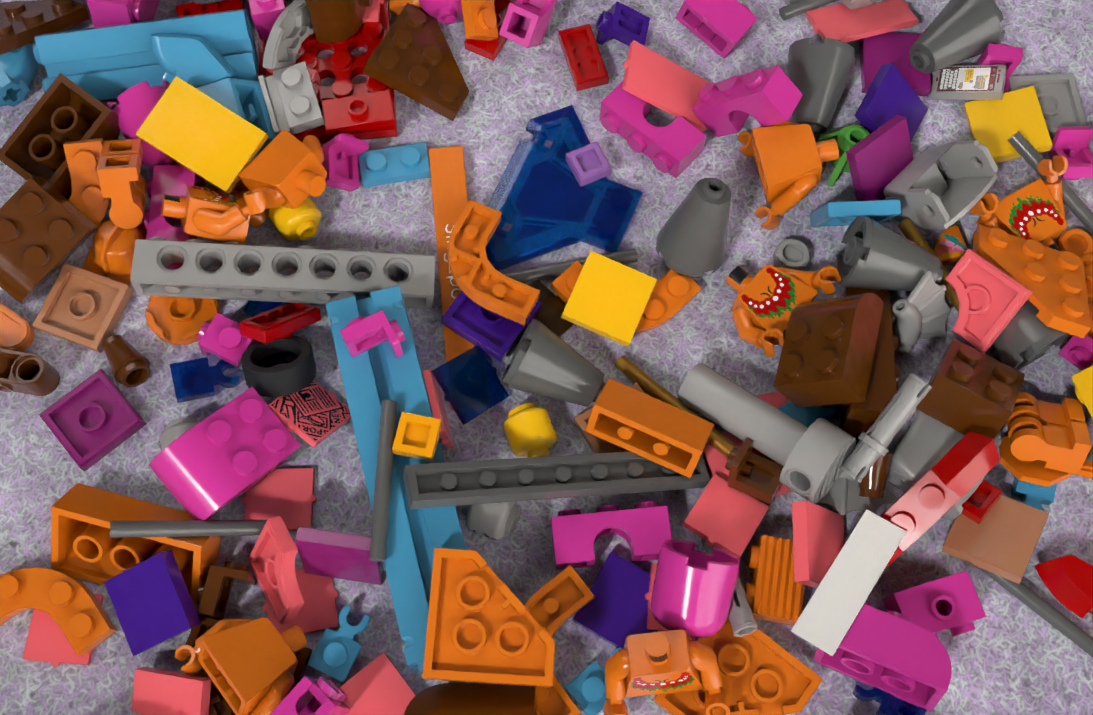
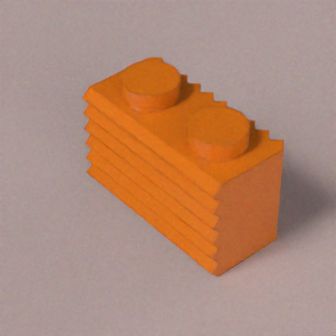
(772, 591)

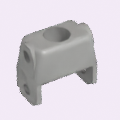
(941, 194)
(921, 447)

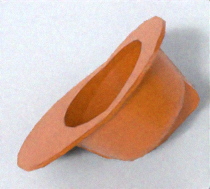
(114, 251)

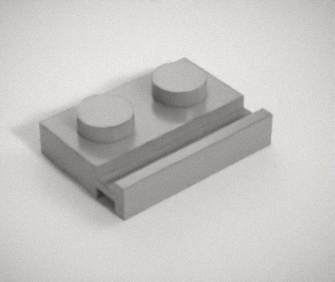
(291, 99)

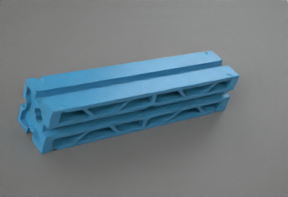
(411, 532)

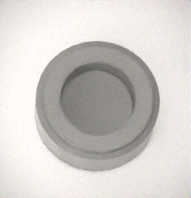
(791, 254)

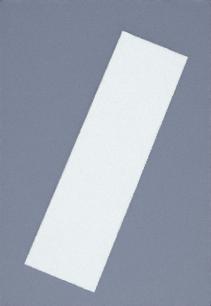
(848, 582)

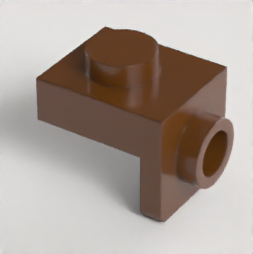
(753, 473)
(215, 593)

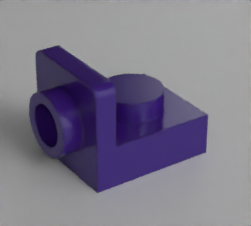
(622, 24)

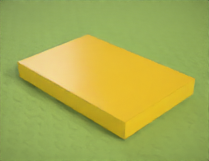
(202, 135)

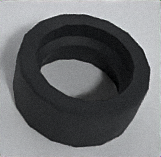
(282, 379)

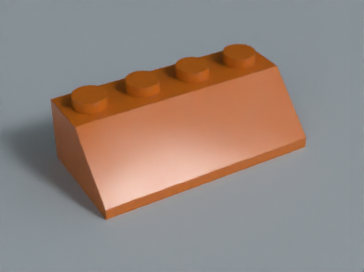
(84, 546)

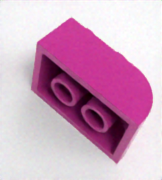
(224, 455)
(892, 656)

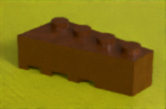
(883, 377)

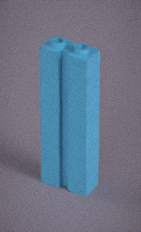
(121, 55)

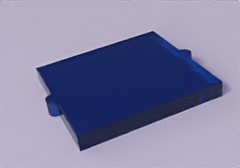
(470, 384)

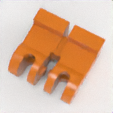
(122, 182)
(1049, 433)

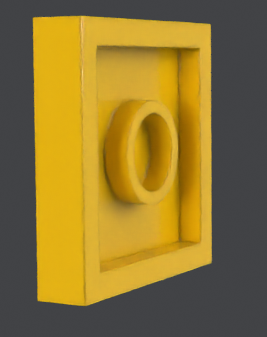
(998, 120)
(609, 298)

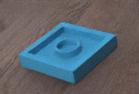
(845, 212)

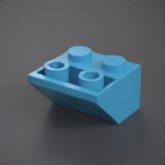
(243, 99)

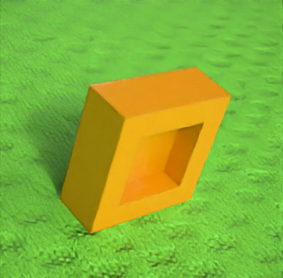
(417, 436)

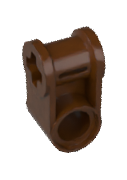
(18, 370)

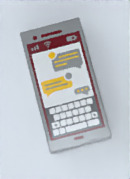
(969, 82)

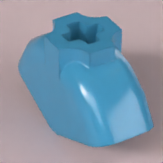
(190, 59)
(16, 75)

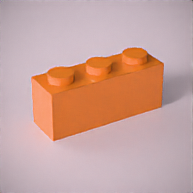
(649, 427)

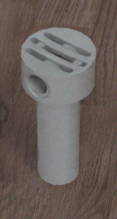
(807, 454)

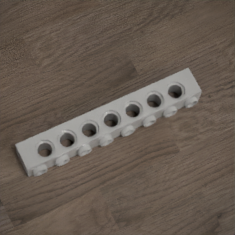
(191, 280)

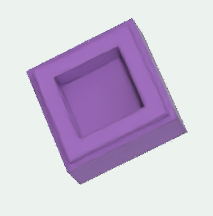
(588, 164)

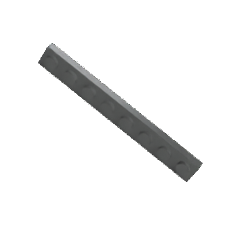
(541, 479)

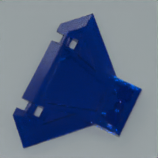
(548, 204)

